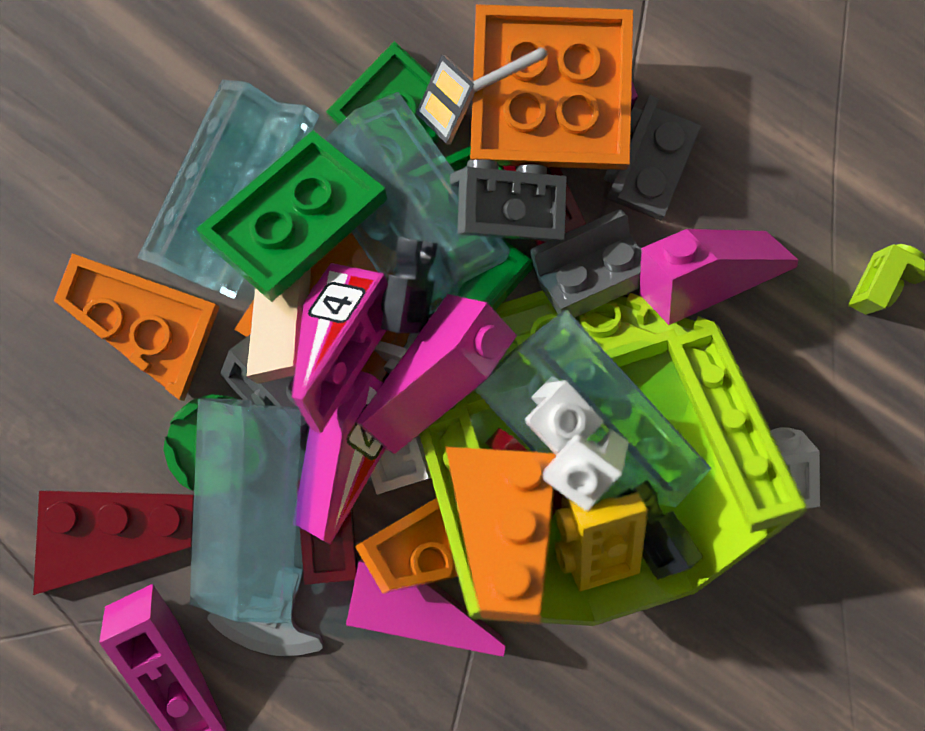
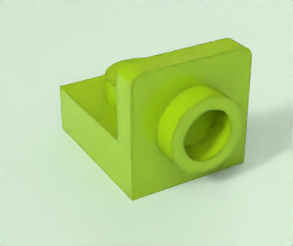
(881, 280)

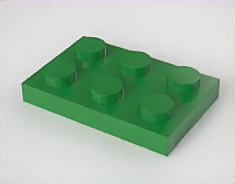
(292, 215)

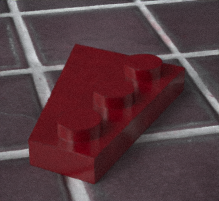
(105, 531)

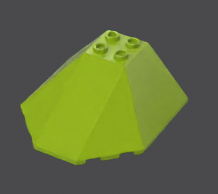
(704, 396)

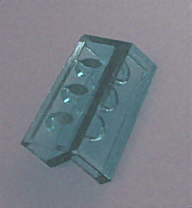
(232, 147)
(421, 203)
(569, 354)
(245, 510)

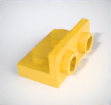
(602, 541)

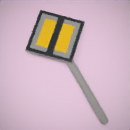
(452, 91)

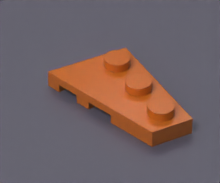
(144, 320)
(505, 527)
(410, 551)

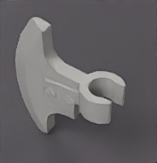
(270, 638)

